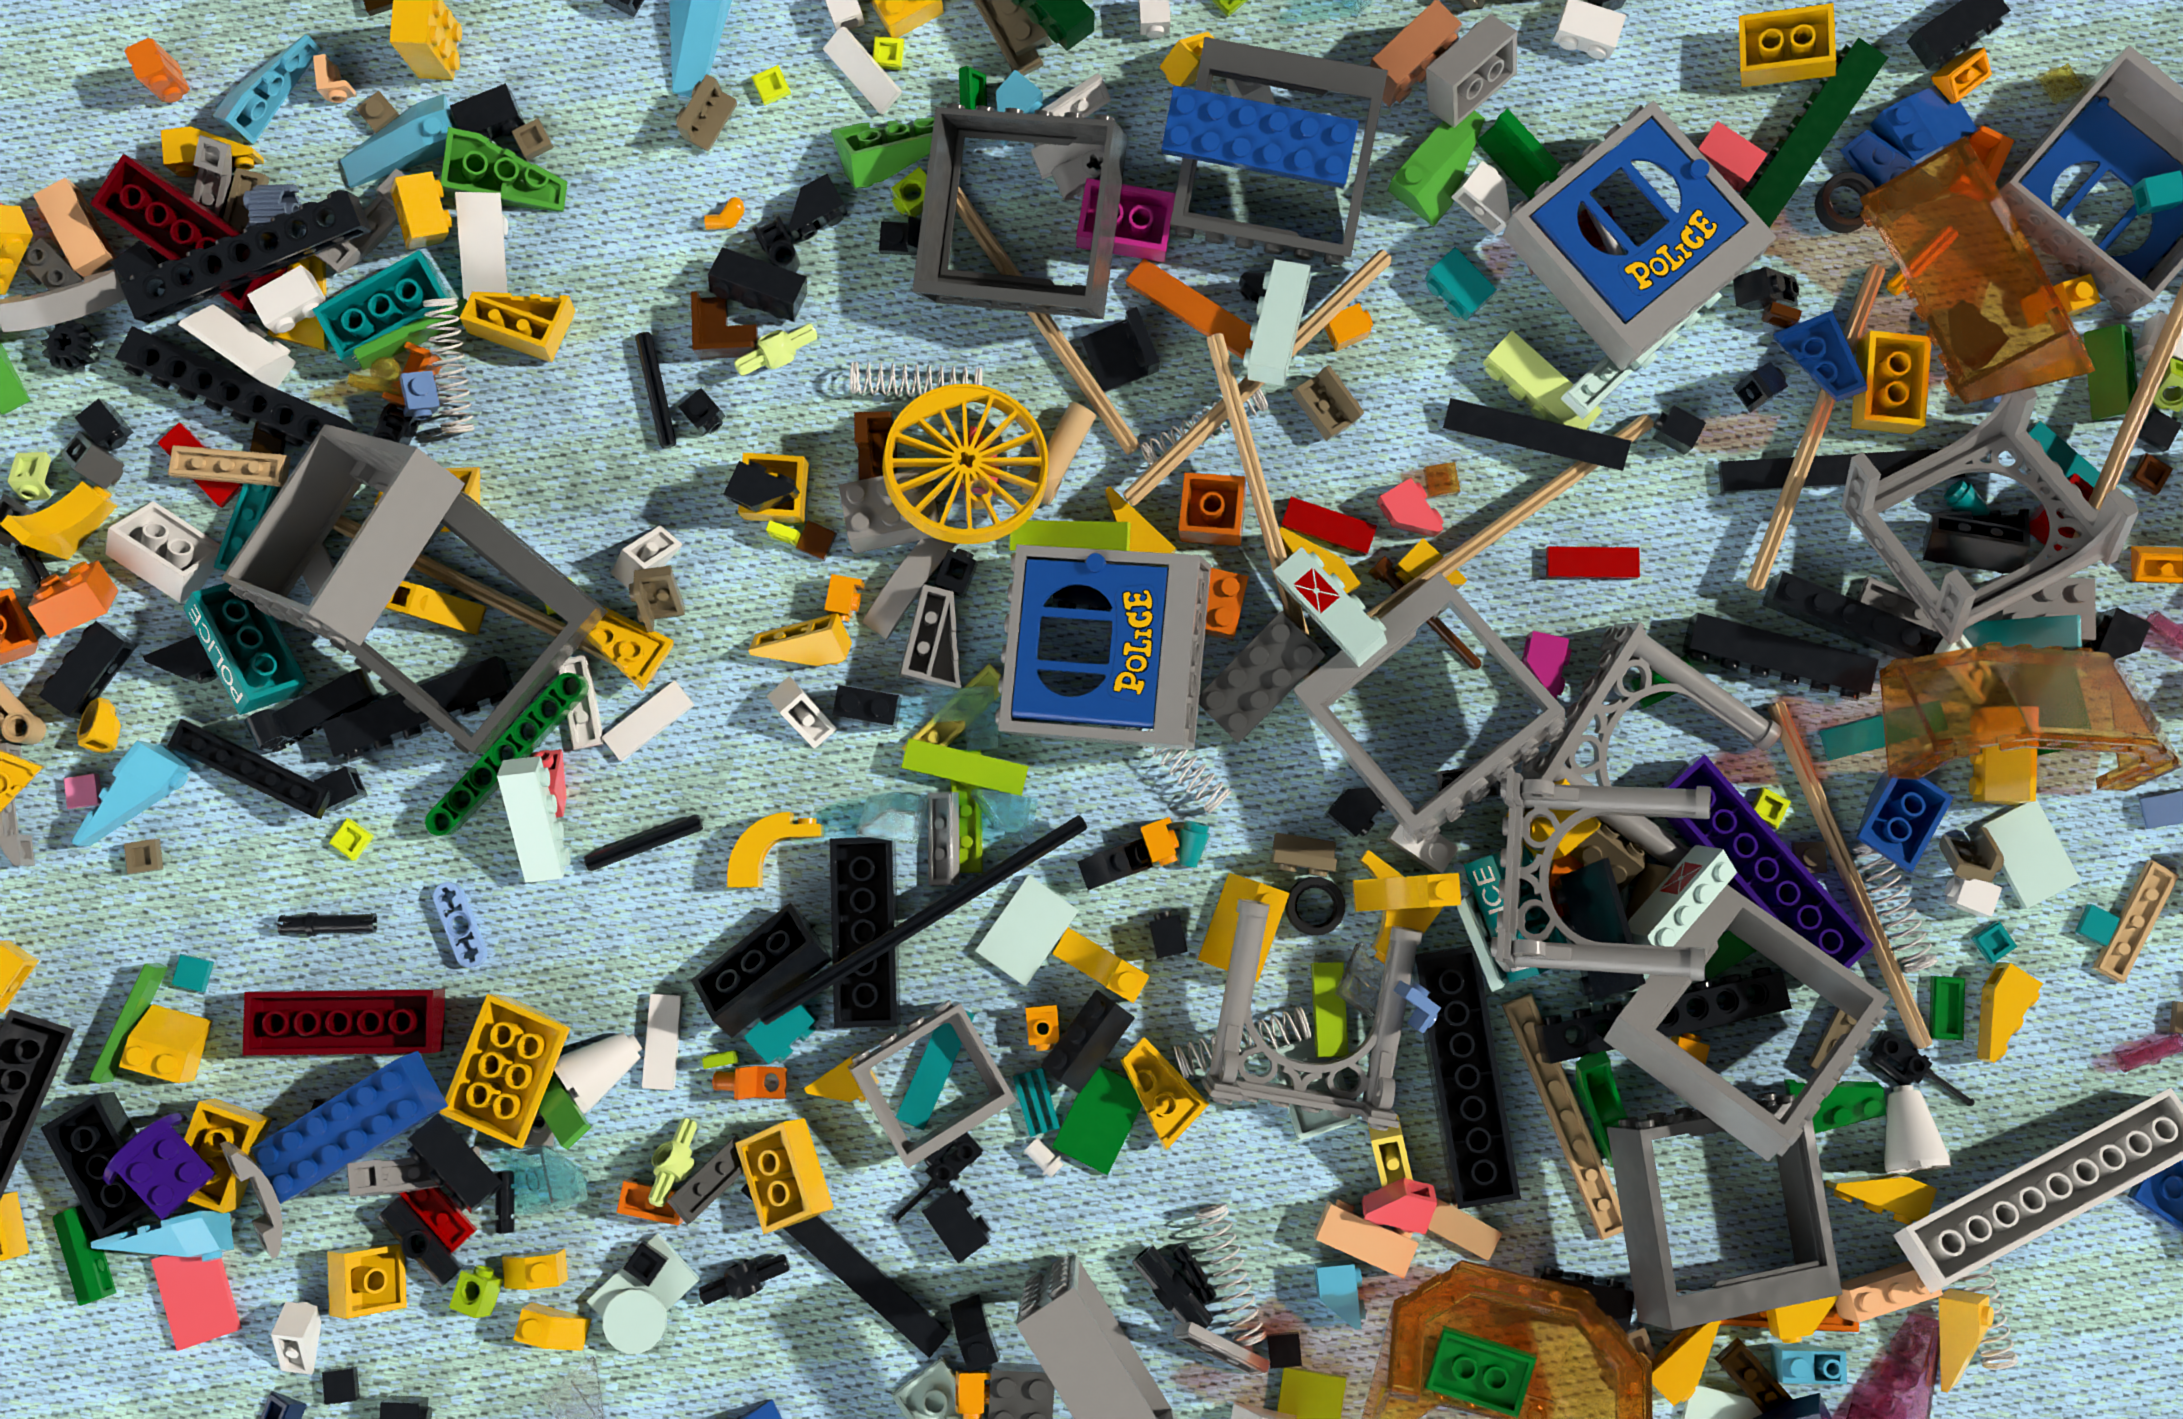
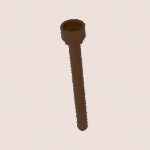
(1385, 573)

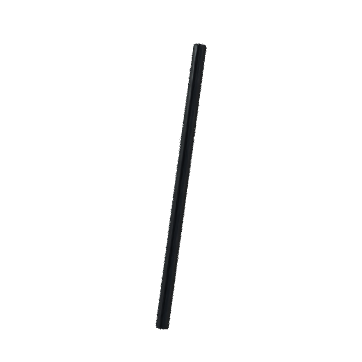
(921, 920)

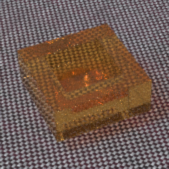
(1441, 480)

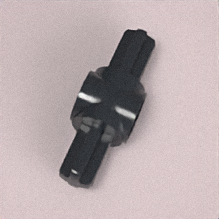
(744, 1279)

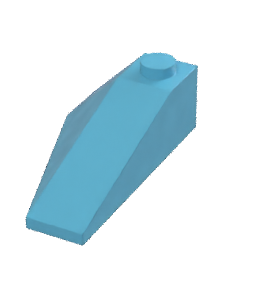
(694, 40)
(258, 98)
(403, 143)
(142, 779)
(189, 1235)

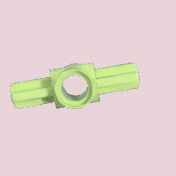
(775, 349)
(672, 1162)

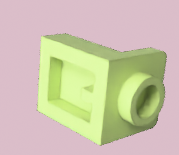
(29, 475)

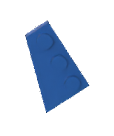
(1875, 158)
(1824, 354)

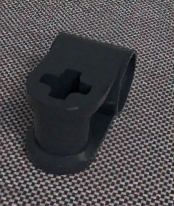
(776, 242)
(395, 426)

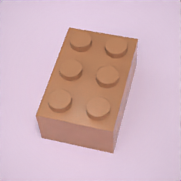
(1414, 49)

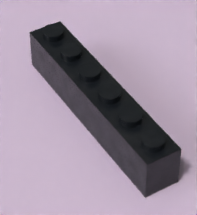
(1849, 618)
(1780, 656)
(391, 719)

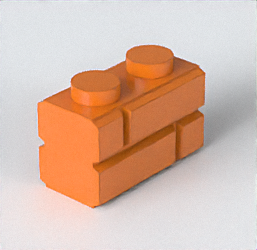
(157, 70)

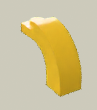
(750, 850)

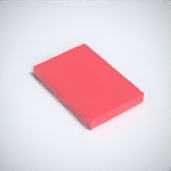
(195, 1299)

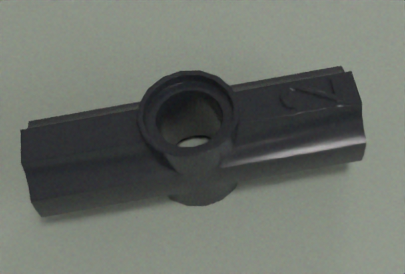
(405, 1227)
(1170, 1288)

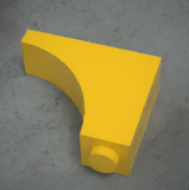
(64, 525)
(1407, 892)
(1411, 917)
(1101, 965)

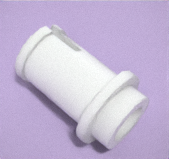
(1043, 1157)

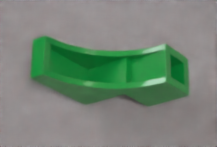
(1600, 1096)

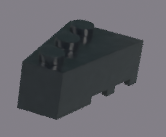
(1980, 541)

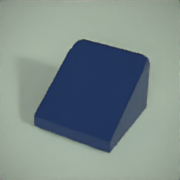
(282, 1407)

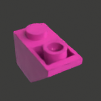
(1545, 659)

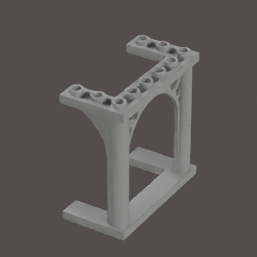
(1957, 603)

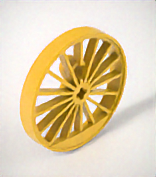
(981, 462)

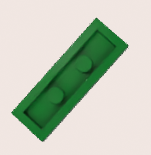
(1519, 154)
(2115, 374)
(85, 1265)

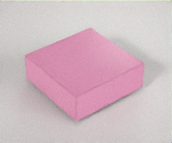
(82, 791)

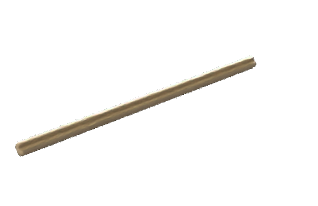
(1049, 329)
(1247, 388)
(2139, 405)
(1811, 439)
(1253, 470)
(1507, 521)
(481, 592)
(1850, 876)

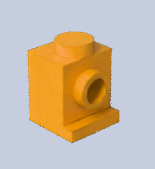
(843, 596)
(1160, 841)
(1048, 1015)
(971, 1393)

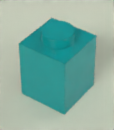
(2158, 193)

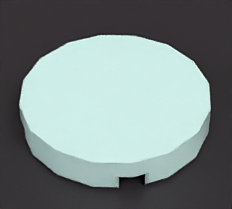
(634, 1320)

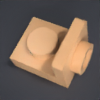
(329, 80)

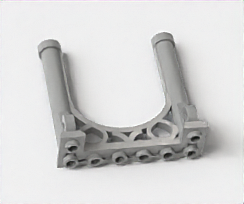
(1626, 647)
(1589, 802)
(1383, 1038)

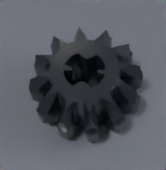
(69, 346)

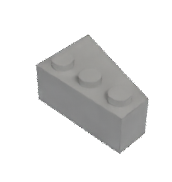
(932, 641)

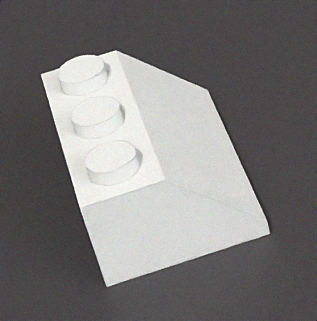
(240, 344)
(163, 550)

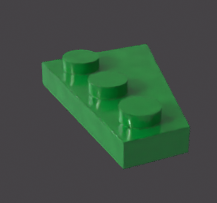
(1846, 1104)

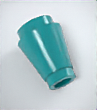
(1964, 497)
(1192, 842)

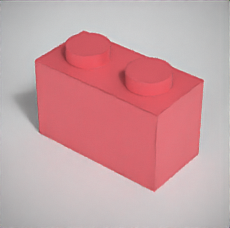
(1731, 155)

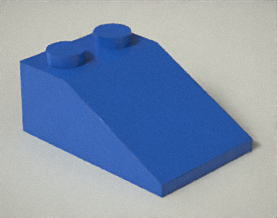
(1923, 124)
(1902, 818)

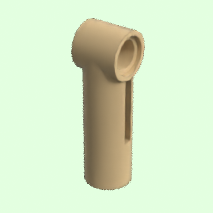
(1063, 447)
(14, 715)

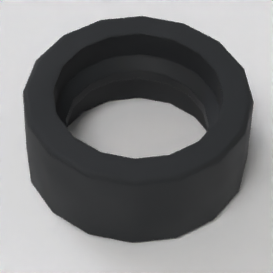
(1824, 210)
(1338, 906)

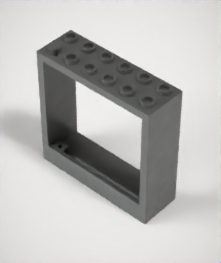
(1292, 73)
(1010, 292)
(532, 575)
(1646, 1238)

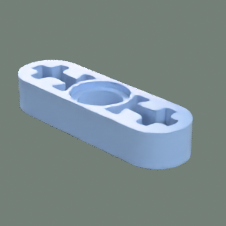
(447, 920)

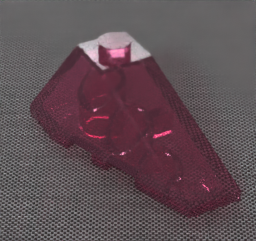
(1906, 1377)

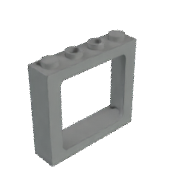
(997, 1100)

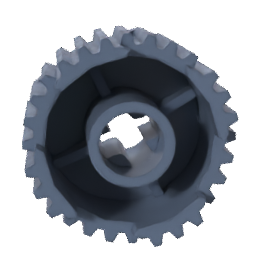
(269, 201)

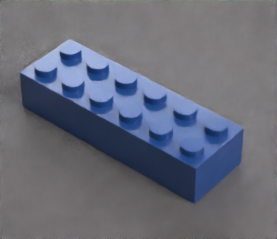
(1259, 137)
(349, 1126)

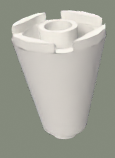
(597, 1068)
(1911, 1134)

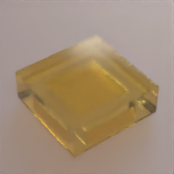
(2061, 84)

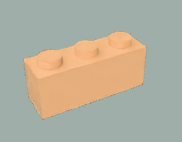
(74, 228)
(1362, 1239)
(1882, 1293)

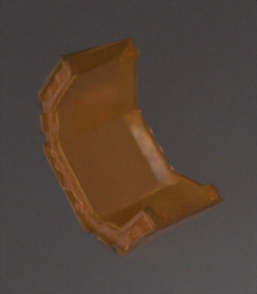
(1975, 278)
(2020, 699)
(1582, 1355)

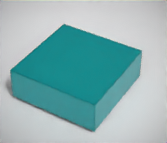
(2097, 924)
(1994, 942)
(192, 973)

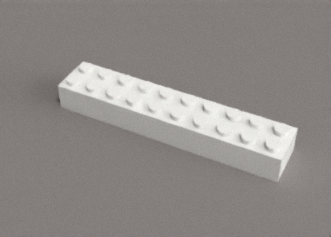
(2045, 1192)

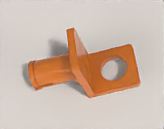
(749, 1082)

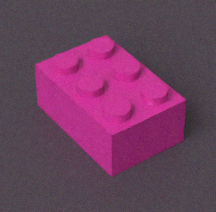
(1141, 221)

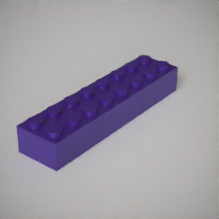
(1766, 866)

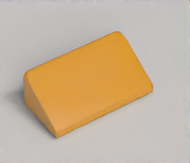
(1962, 74)
(2157, 564)

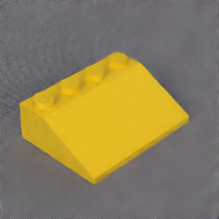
(505, 1069)

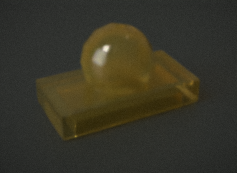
(384, 377)

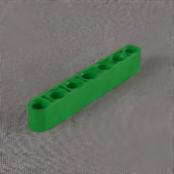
(492, 759)

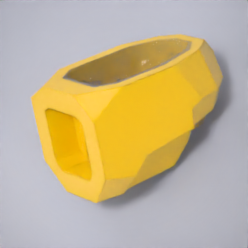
(99, 726)

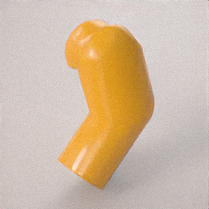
(728, 217)

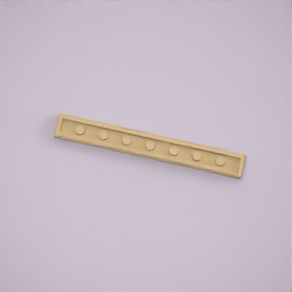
(1566, 1120)

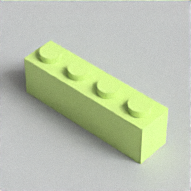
(1534, 381)

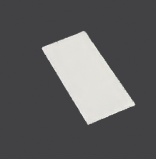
(481, 242)

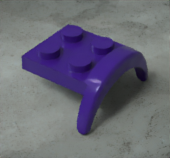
(160, 1166)

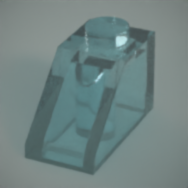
(1007, 812)

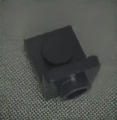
(702, 412)

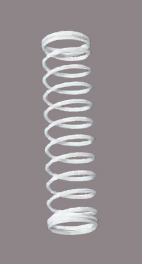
(855, 385)
(450, 427)
(1149, 453)
(1208, 808)
(1925, 960)
(1299, 1016)
(1242, 1338)
(1996, 1354)

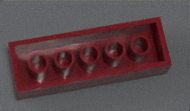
(169, 219)
(343, 1021)

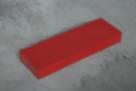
(218, 491)
(1328, 526)
(1593, 562)
(440, 1216)

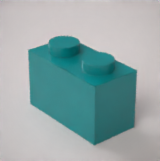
(1459, 284)
(775, 1039)

